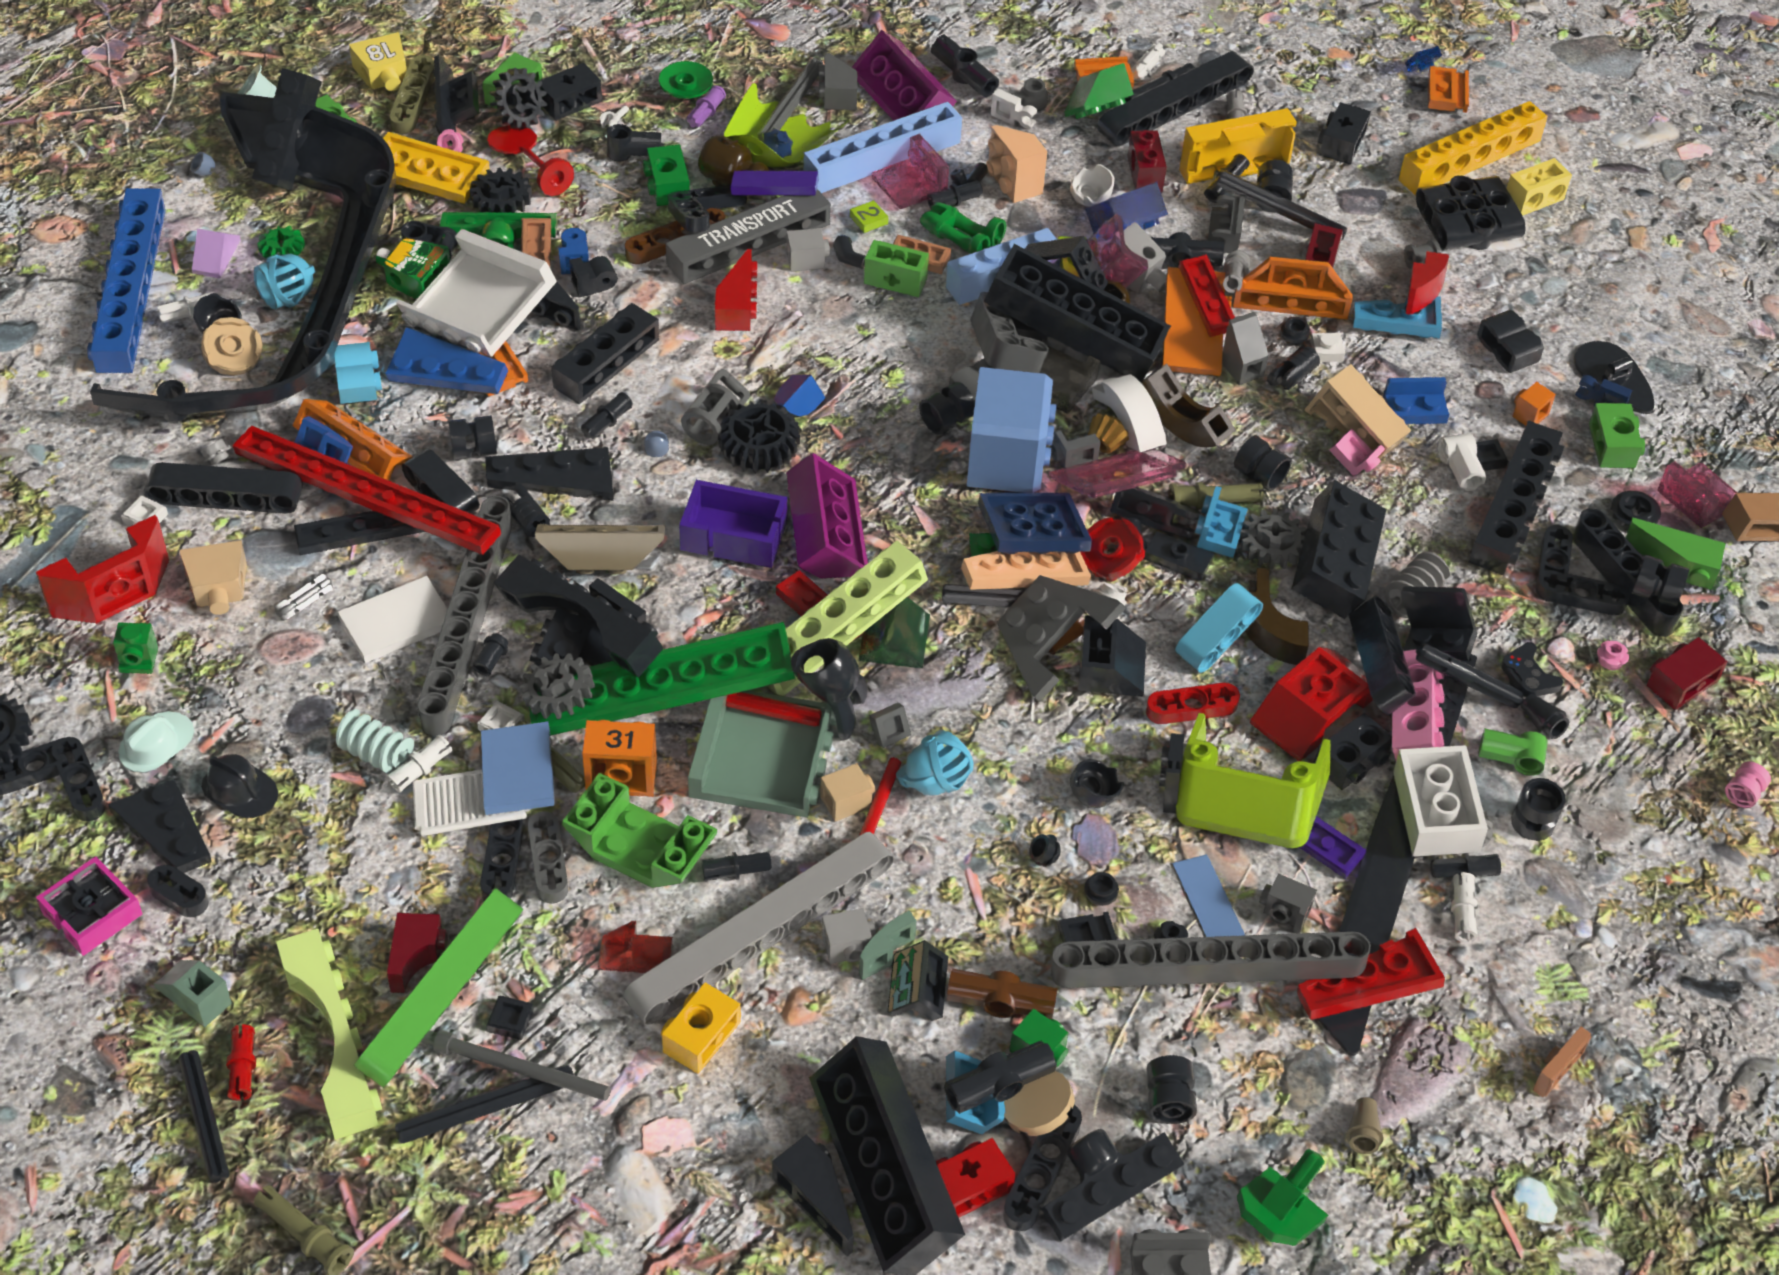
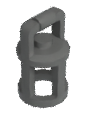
(717, 402)

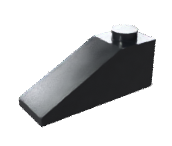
(811, 1182)

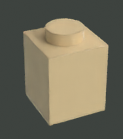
(846, 792)

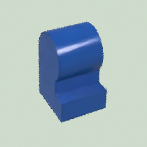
(573, 246)

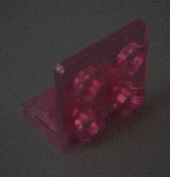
(915, 177)
(1112, 255)
(1696, 492)

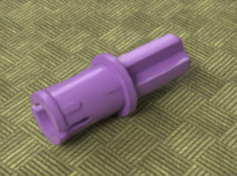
(706, 106)

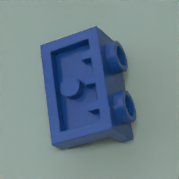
(1418, 399)

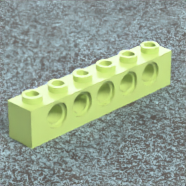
(855, 605)

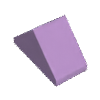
(213, 252)

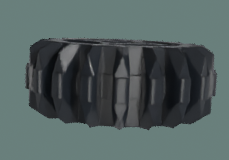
(759, 436)

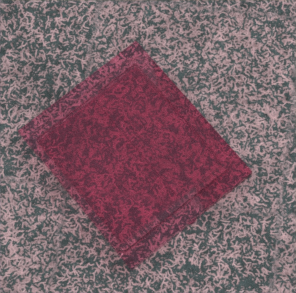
(1119, 472)

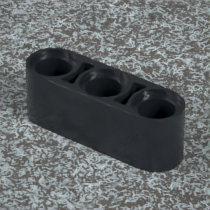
(435, 479)

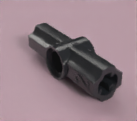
(964, 65)
(1182, 247)
(1000, 1076)

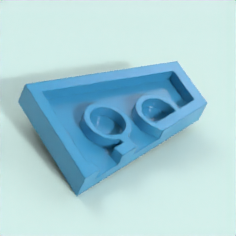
(1392, 318)

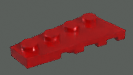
(1389, 974)

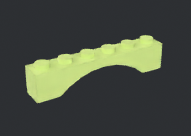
(345, 1092)

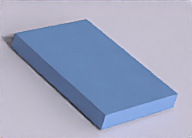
(517, 768)

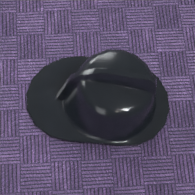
(239, 786)

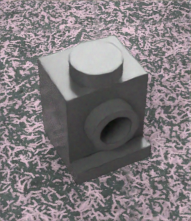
(1288, 901)

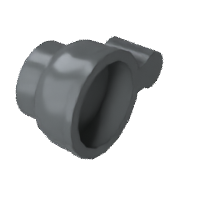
(1033, 94)

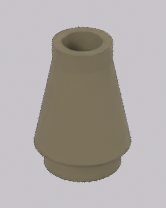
(1364, 1128)

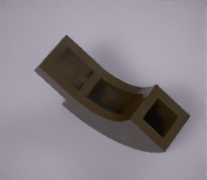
(1184, 416)
(1271, 630)

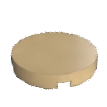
(231, 346)
(1040, 1105)

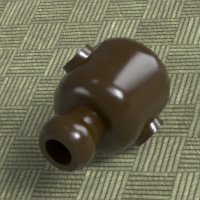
(724, 156)

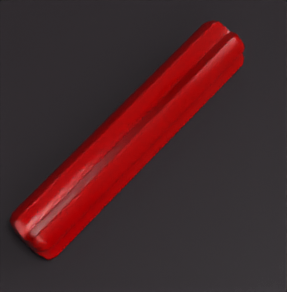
(774, 708)

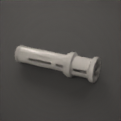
(1236, 268)

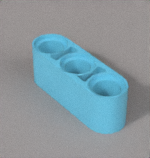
(1219, 627)

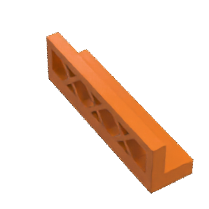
(369, 450)

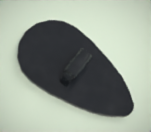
(1611, 362)

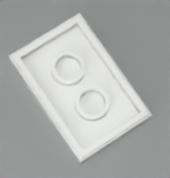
(394, 619)

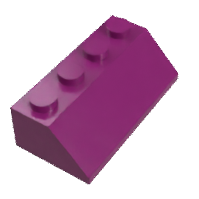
(898, 78)
(825, 519)

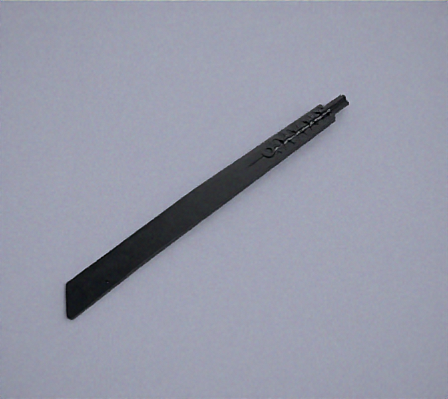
(1385, 876)

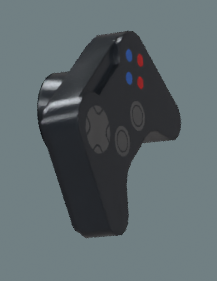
(1526, 673)

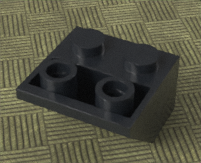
(1111, 659)

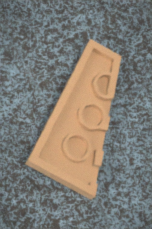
(1021, 569)

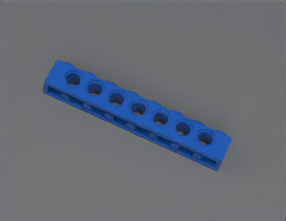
(127, 281)

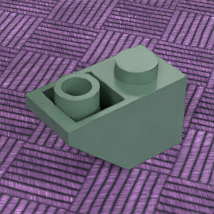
(195, 990)

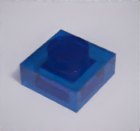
(1423, 59)

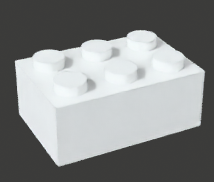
(1440, 801)

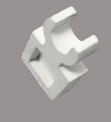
(1009, 109)

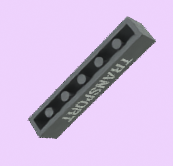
(753, 229)

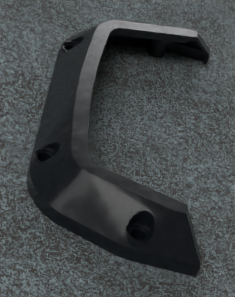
(333, 158)

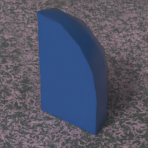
(799, 395)

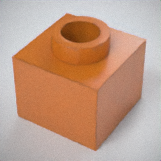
(1533, 404)

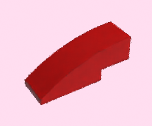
(1426, 281)

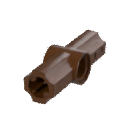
(1000, 993)

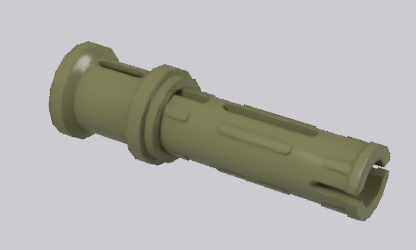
(1195, 495)
(314, 1239)

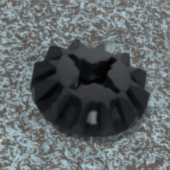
(1645, 505)

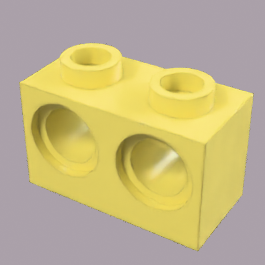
(1539, 186)

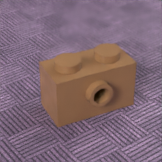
(1753, 516)

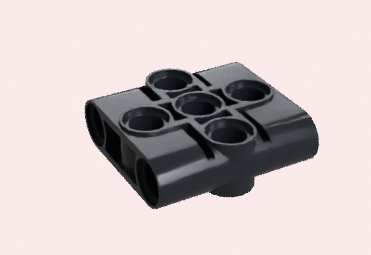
(1470, 212)

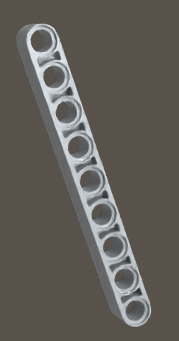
(758, 927)

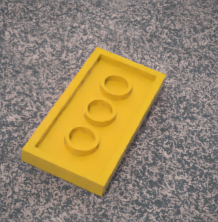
(434, 168)

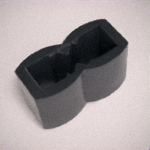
(1510, 341)

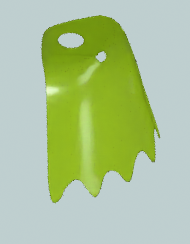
(751, 117)

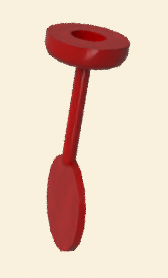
(553, 176)

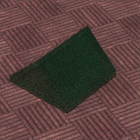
(897, 637)

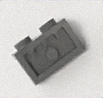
(1170, 1253)

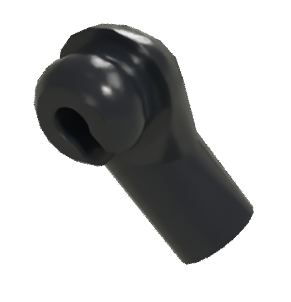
(978, 173)

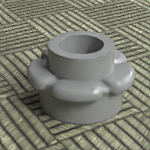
(215, 452)

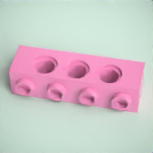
(1419, 719)

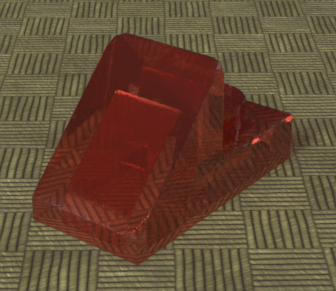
(630, 952)

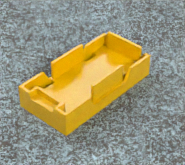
(1255, 136)

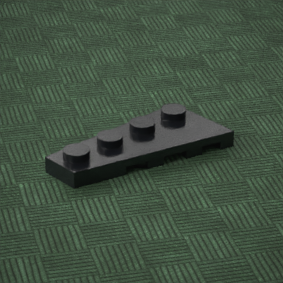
(566, 471)

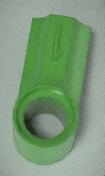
(1524, 751)

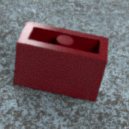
(1686, 672)

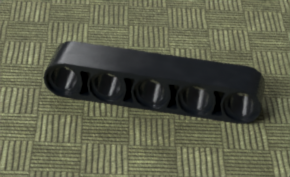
(223, 488)
(1620, 565)
(1382, 655)

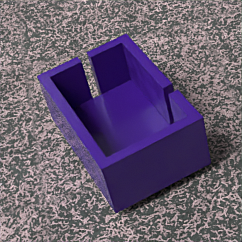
(733, 523)

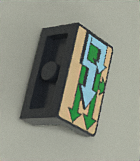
(918, 981)

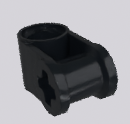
(429, 233)

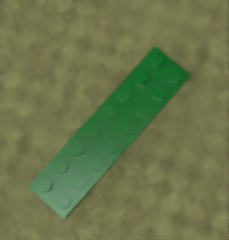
(683, 677)

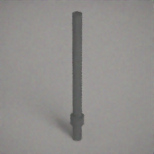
(447, 1043)

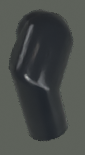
(845, 253)

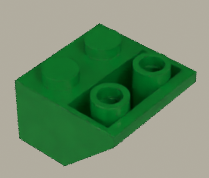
(1099, 92)

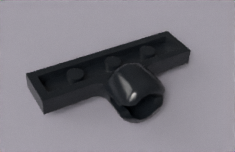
(1107, 1179)

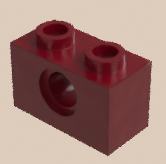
(1146, 159)

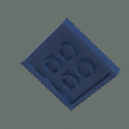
(1034, 522)

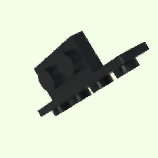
(455, 98)

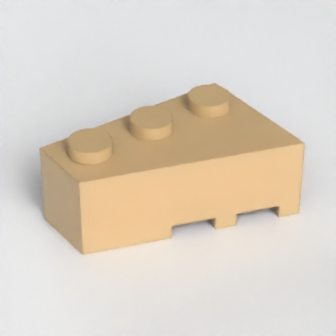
(1352, 403)

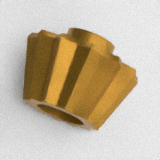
(1109, 432)

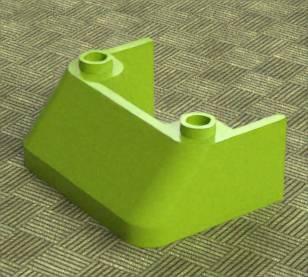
(1247, 802)

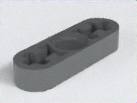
(542, 869)

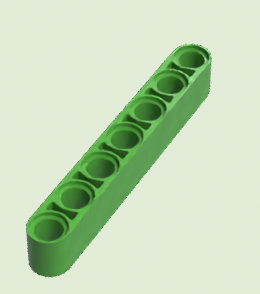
(438, 988)

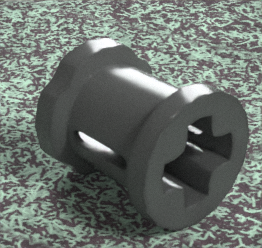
(1418, 253)

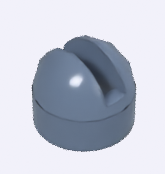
(202, 164)
(656, 444)

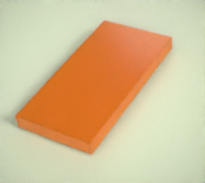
(1187, 343)

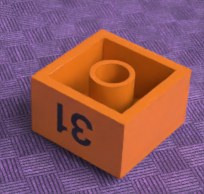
(622, 753)

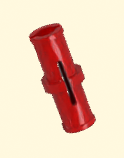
(241, 1062)

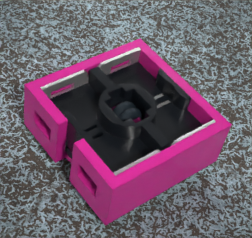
(89, 905)

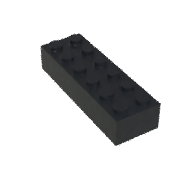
(1077, 313)
(886, 1157)

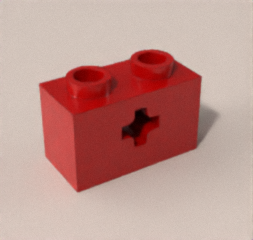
(976, 1176)

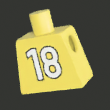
(380, 61)

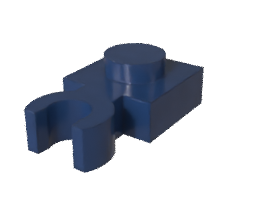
(1602, 393)

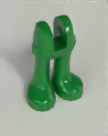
(944, 219)

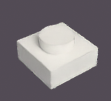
(1328, 346)

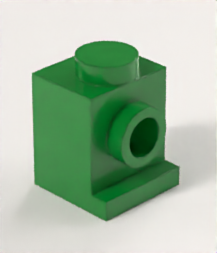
(135, 647)

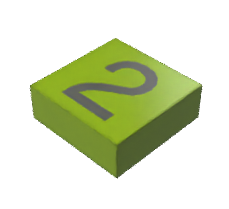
(868, 216)

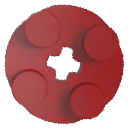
(1126, 556)

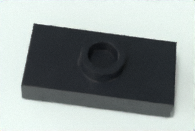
(1179, 556)

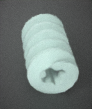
(373, 742)

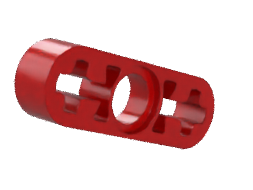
(1203, 693)

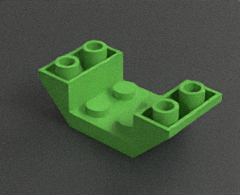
(634, 838)

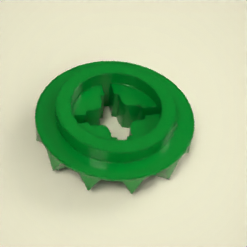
(269, 246)

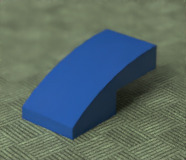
(323, 440)

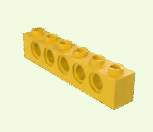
(1473, 147)

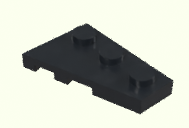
(165, 825)

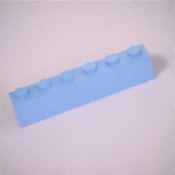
(882, 146)

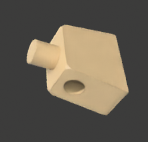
(216, 574)

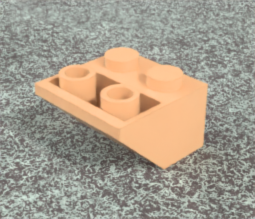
(1016, 162)

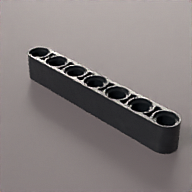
(1175, 97)

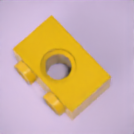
(697, 1046)

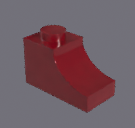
(1324, 244)
(414, 945)

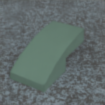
(879, 951)

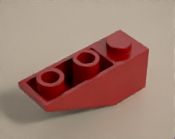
(734, 296)

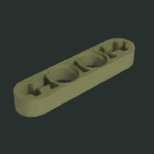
(416, 94)

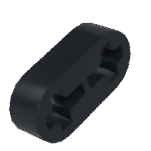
(182, 885)

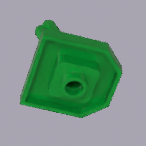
(1280, 1204)

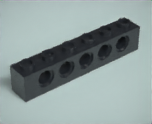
(1516, 498)

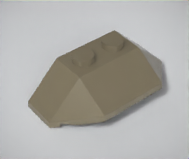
(600, 546)

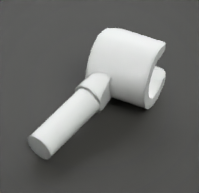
(612, 118)

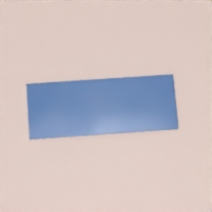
(1208, 897)

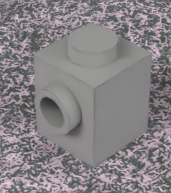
(807, 249)
(846, 935)

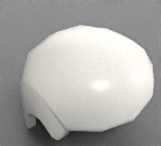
(1092, 185)

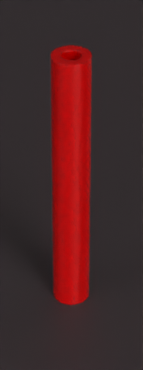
(881, 796)

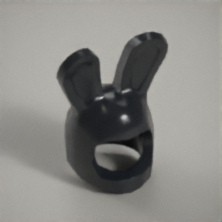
(834, 681)

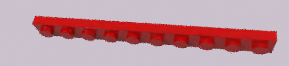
(368, 490)

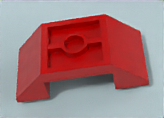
(110, 584)
(1310, 700)

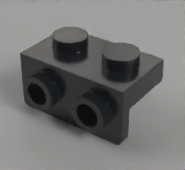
(562, 635)

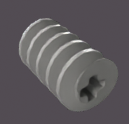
(1424, 571)

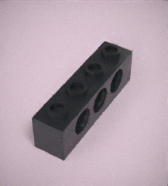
(605, 353)

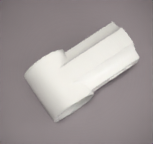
(1460, 454)

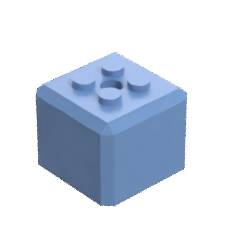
(1011, 430)

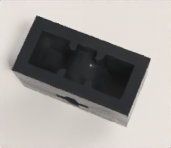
(571, 91)
(1344, 133)

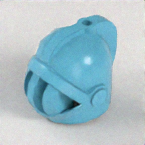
(283, 280)
(931, 766)

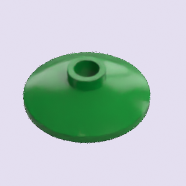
(685, 79)

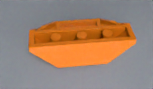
(1295, 288)

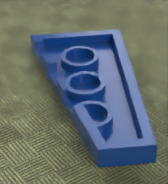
(437, 363)

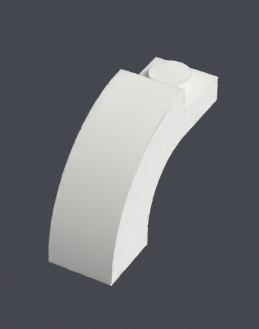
(1134, 409)

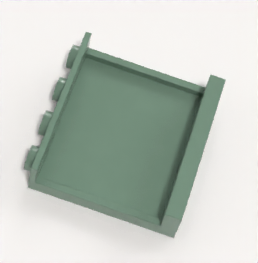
(761, 758)

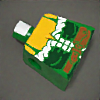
(413, 265)

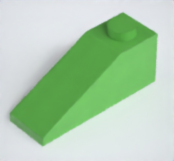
(1678, 547)

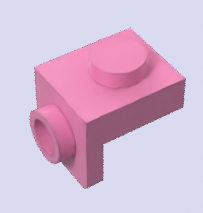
(1355, 453)

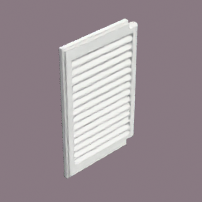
(454, 804)

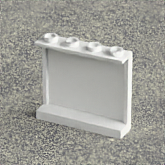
(480, 294)

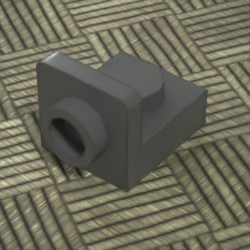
(1074, 451)

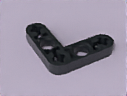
(690, 205)
(1561, 579)
(54, 765)

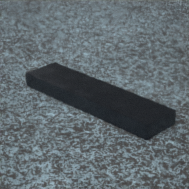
(349, 531)

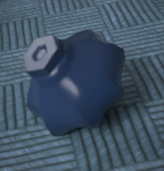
(778, 142)

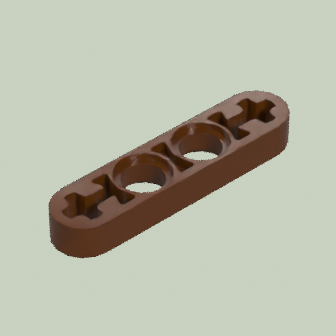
(644, 246)

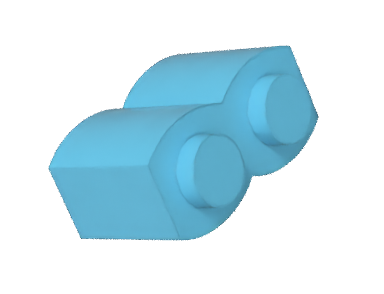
(355, 372)

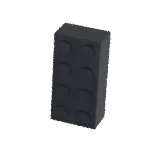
(1339, 549)

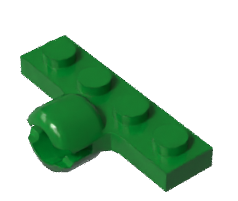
(494, 226)

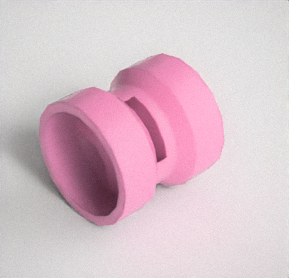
(1743, 788)

